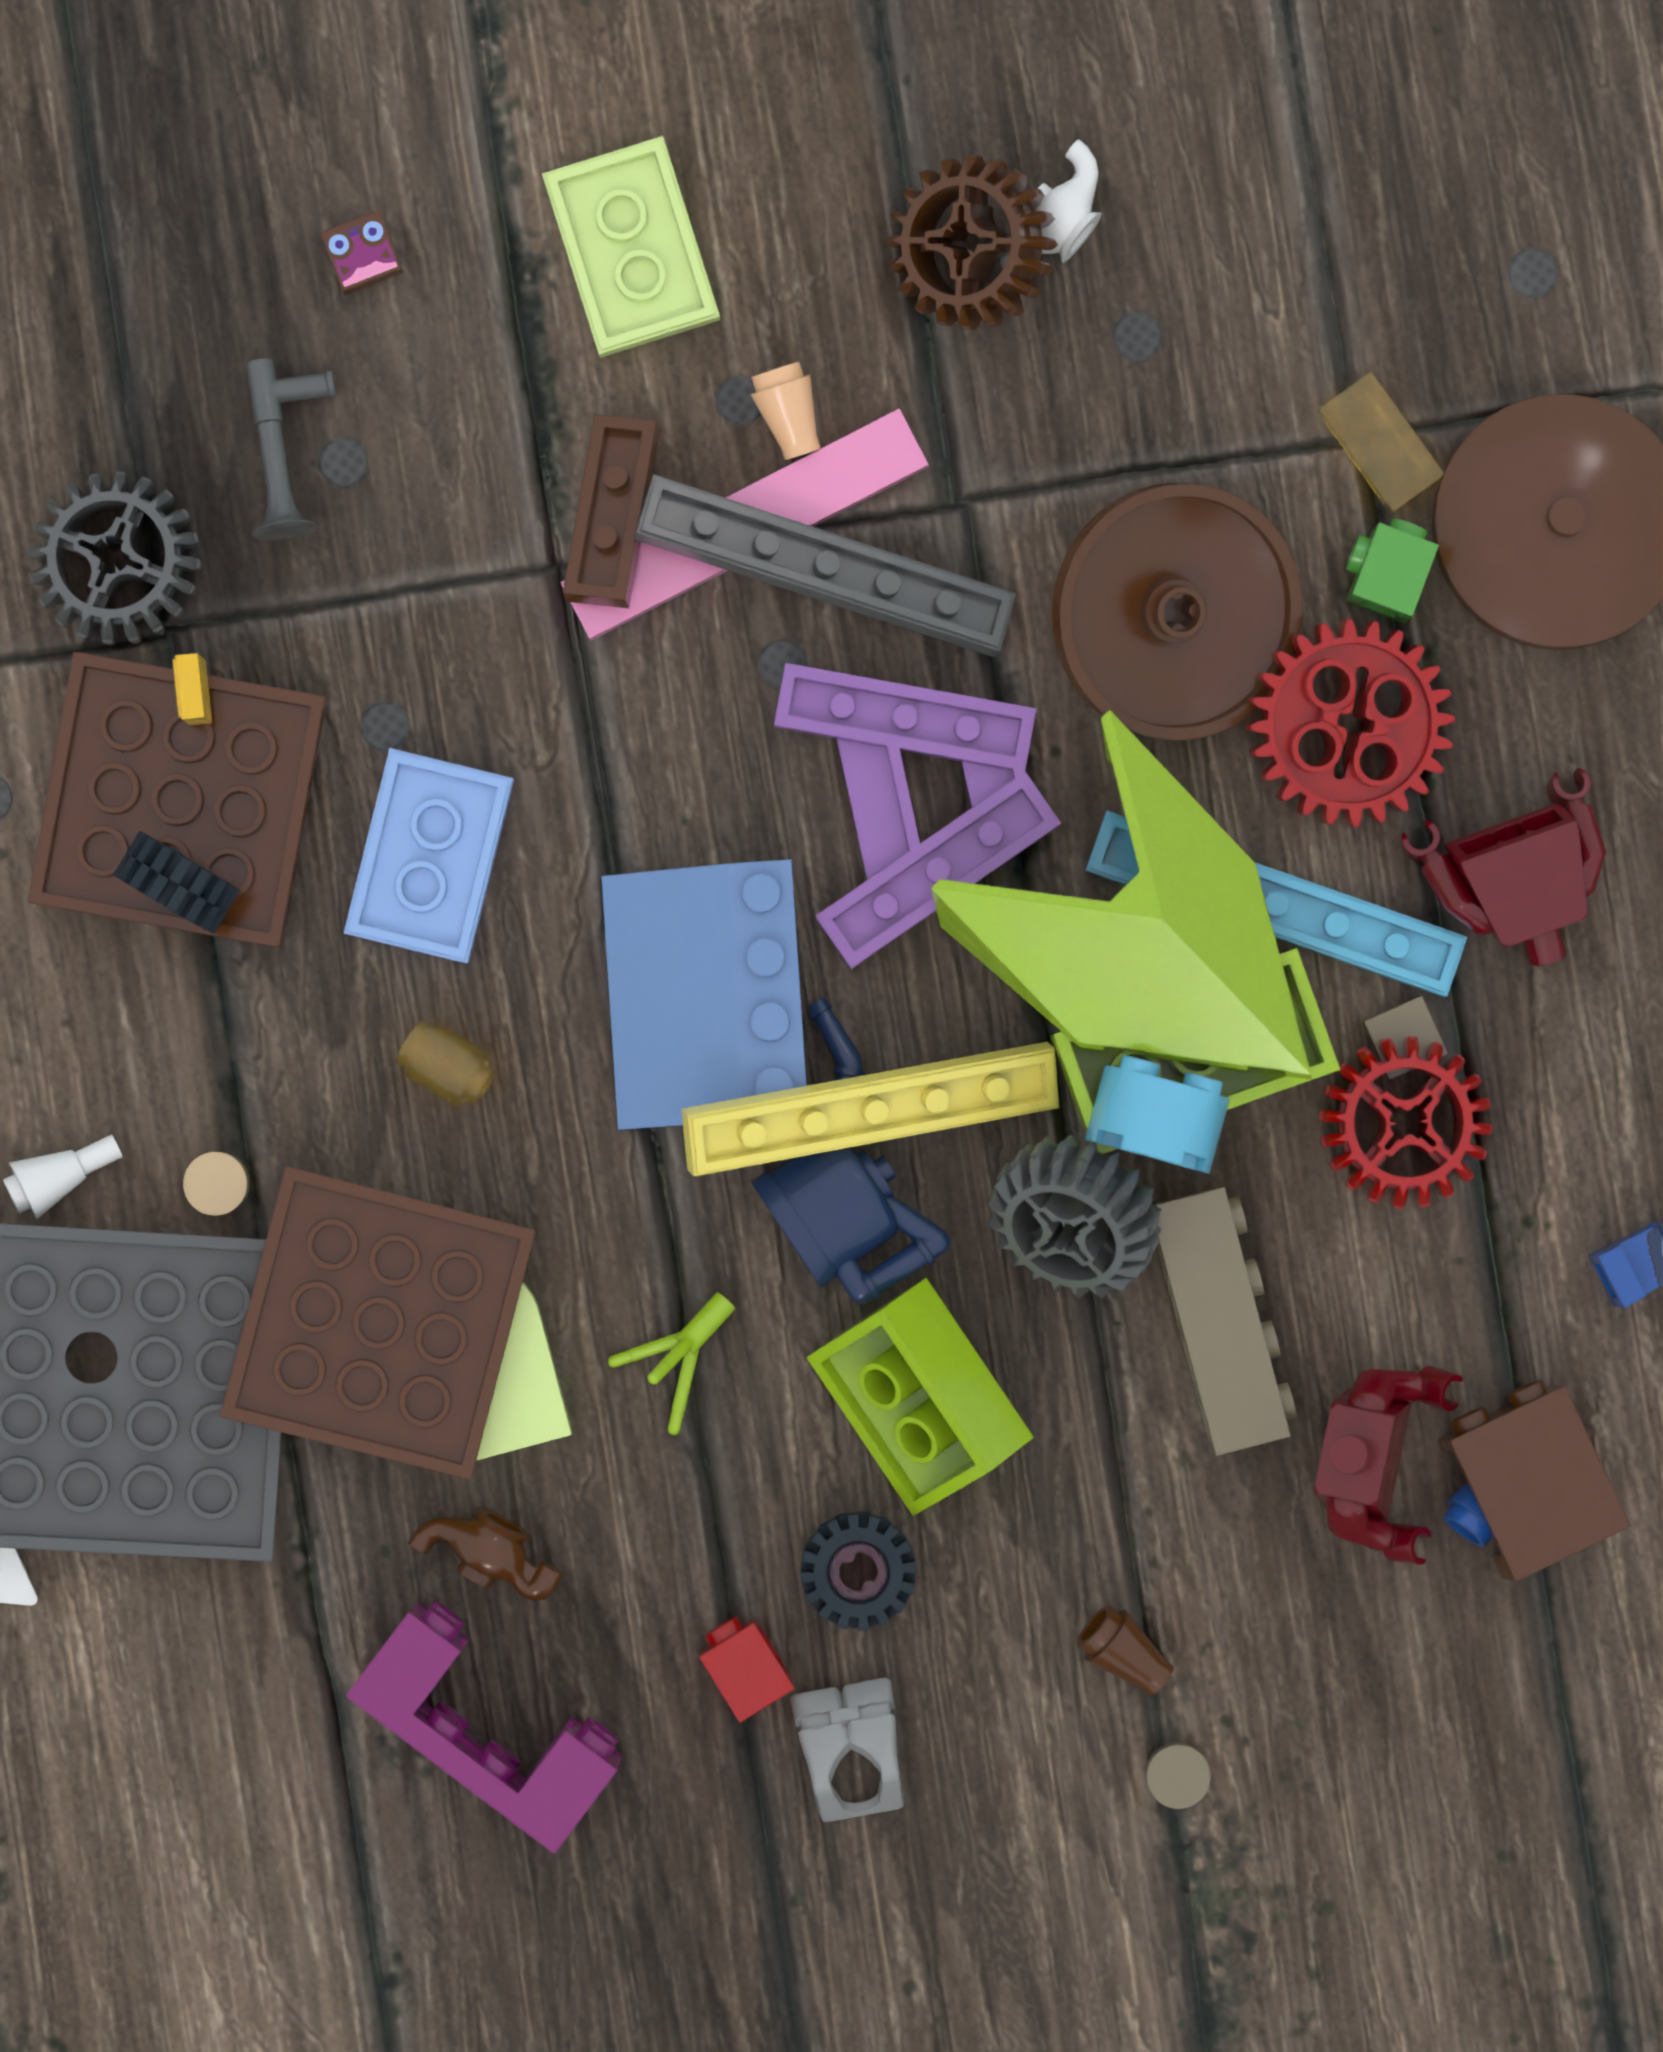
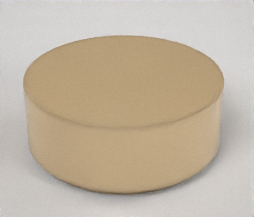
(216, 1183)

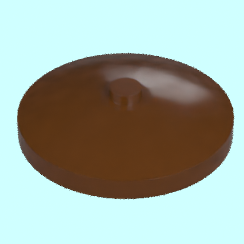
(1554, 522)
(1175, 609)

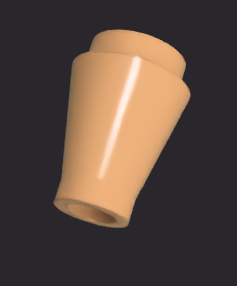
(788, 408)

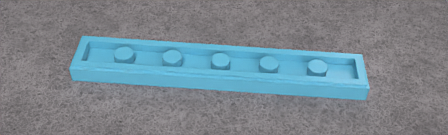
(1321, 919)

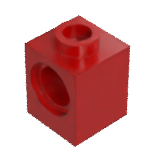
(745, 1667)

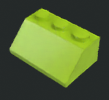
(920, 1397)

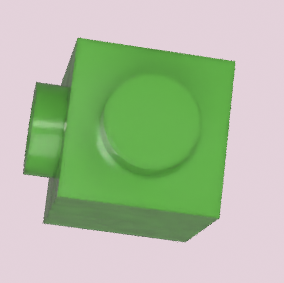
(1390, 569)

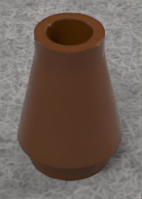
(1122, 1648)

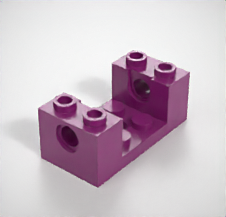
(555, 1790)

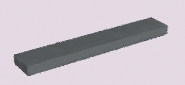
(824, 566)

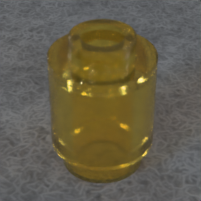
(446, 1064)

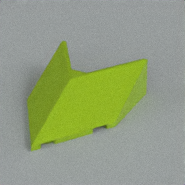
(1168, 964)

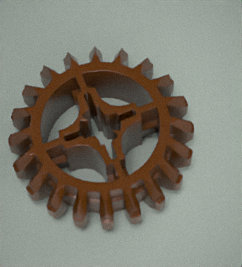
(972, 217)

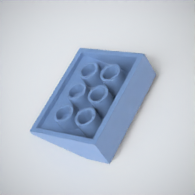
(702, 987)

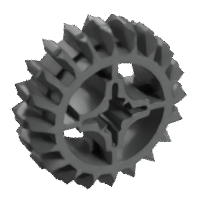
(125, 532)
(1074, 1217)

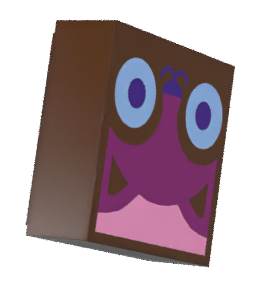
(361, 252)

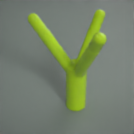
(682, 1344)

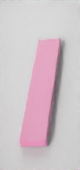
(802, 491)

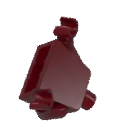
(1522, 873)
(1365, 1452)

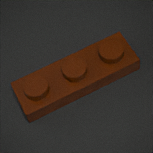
(608, 511)

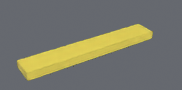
(870, 1108)

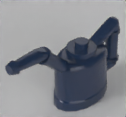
(840, 1203)

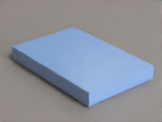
(429, 856)

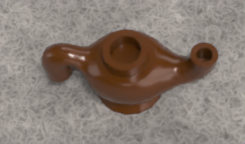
(490, 1550)

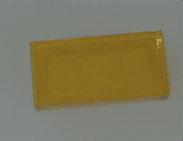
(1380, 442)

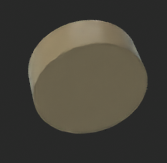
(1177, 1775)

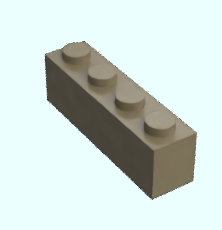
(1220, 1323)

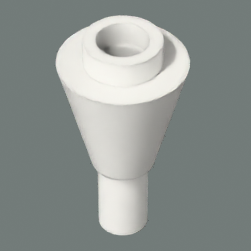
(48, 1178)

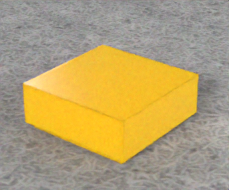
(192, 689)

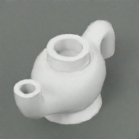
(1071, 205)

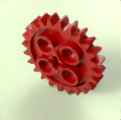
(1405, 736)

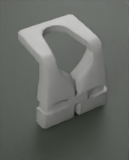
(846, 1721)

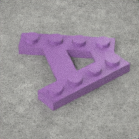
(871, 728)

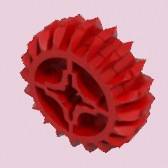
(1446, 1158)

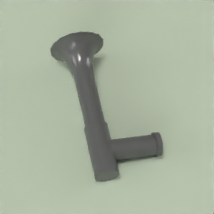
(267, 394)

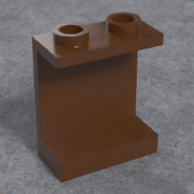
(1535, 1479)

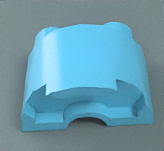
(1158, 1115)

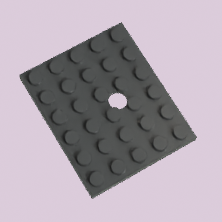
(144, 1452)

